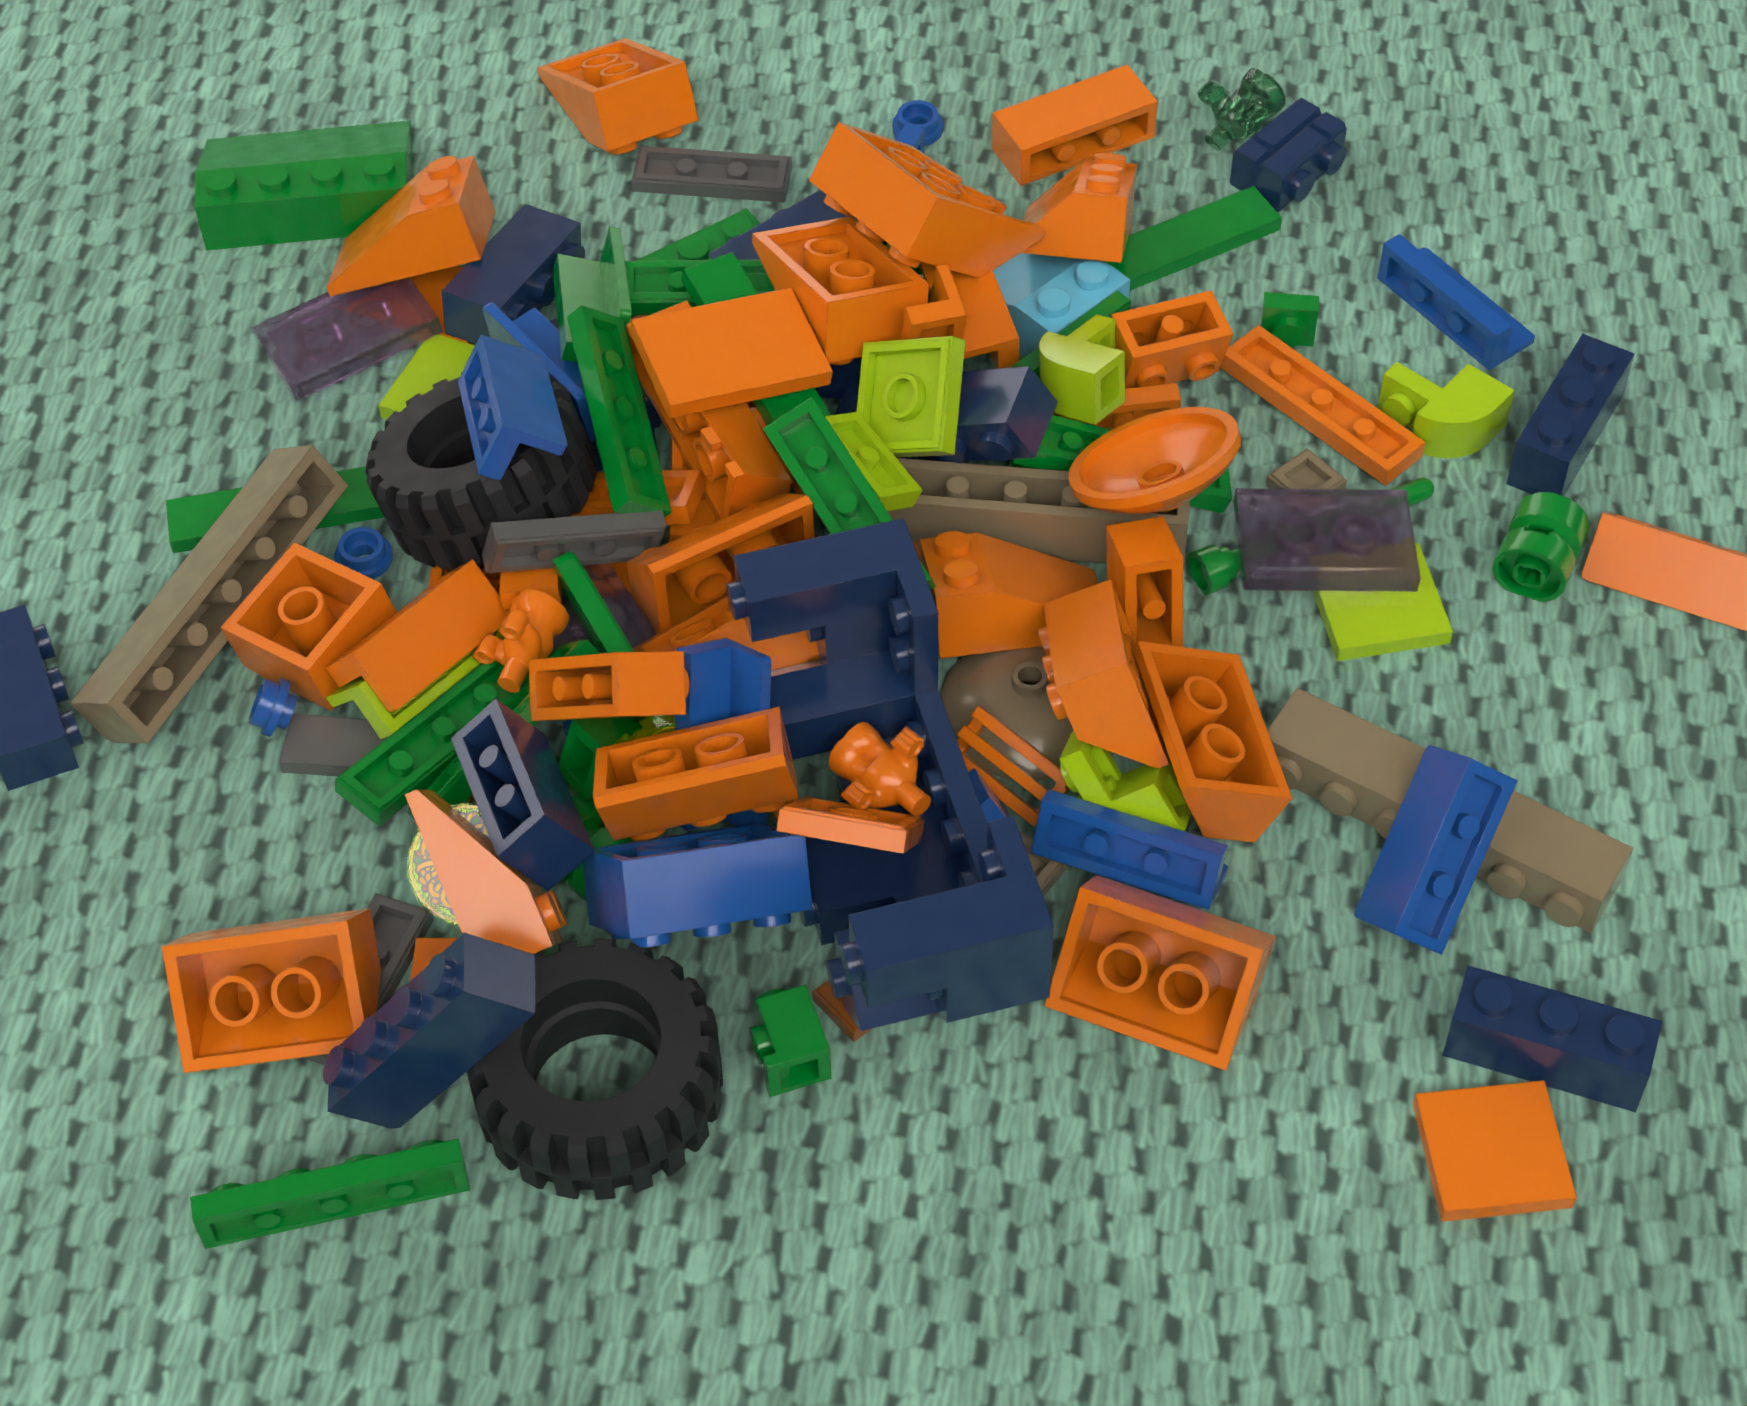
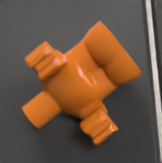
(527, 635)
(878, 772)

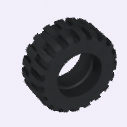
(431, 486)
(618, 1137)

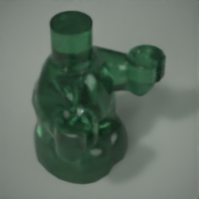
(1244, 110)

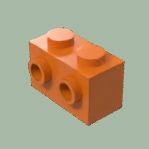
(1173, 340)

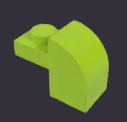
(1084, 370)
(1450, 418)
(1139, 792)

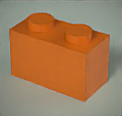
(1148, 578)

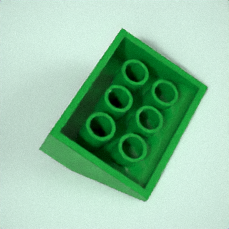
(298, 183)

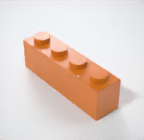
(724, 445)

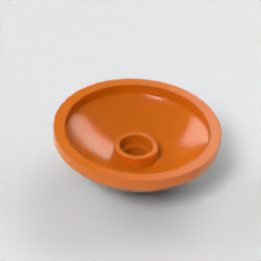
(1155, 461)

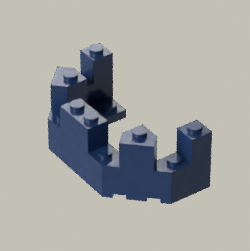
(961, 912)

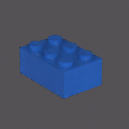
(697, 883)

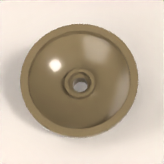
(998, 685)

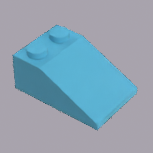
(1053, 292)

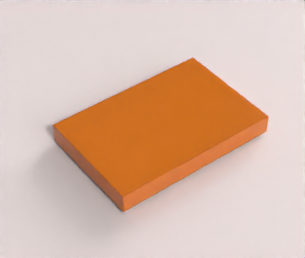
(730, 352)

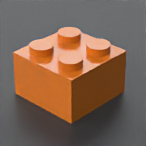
(304, 620)

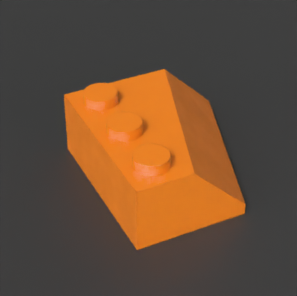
(917, 204)

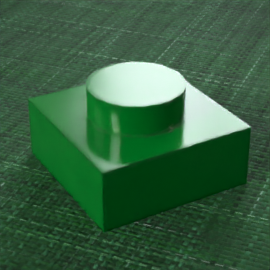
(1291, 317)

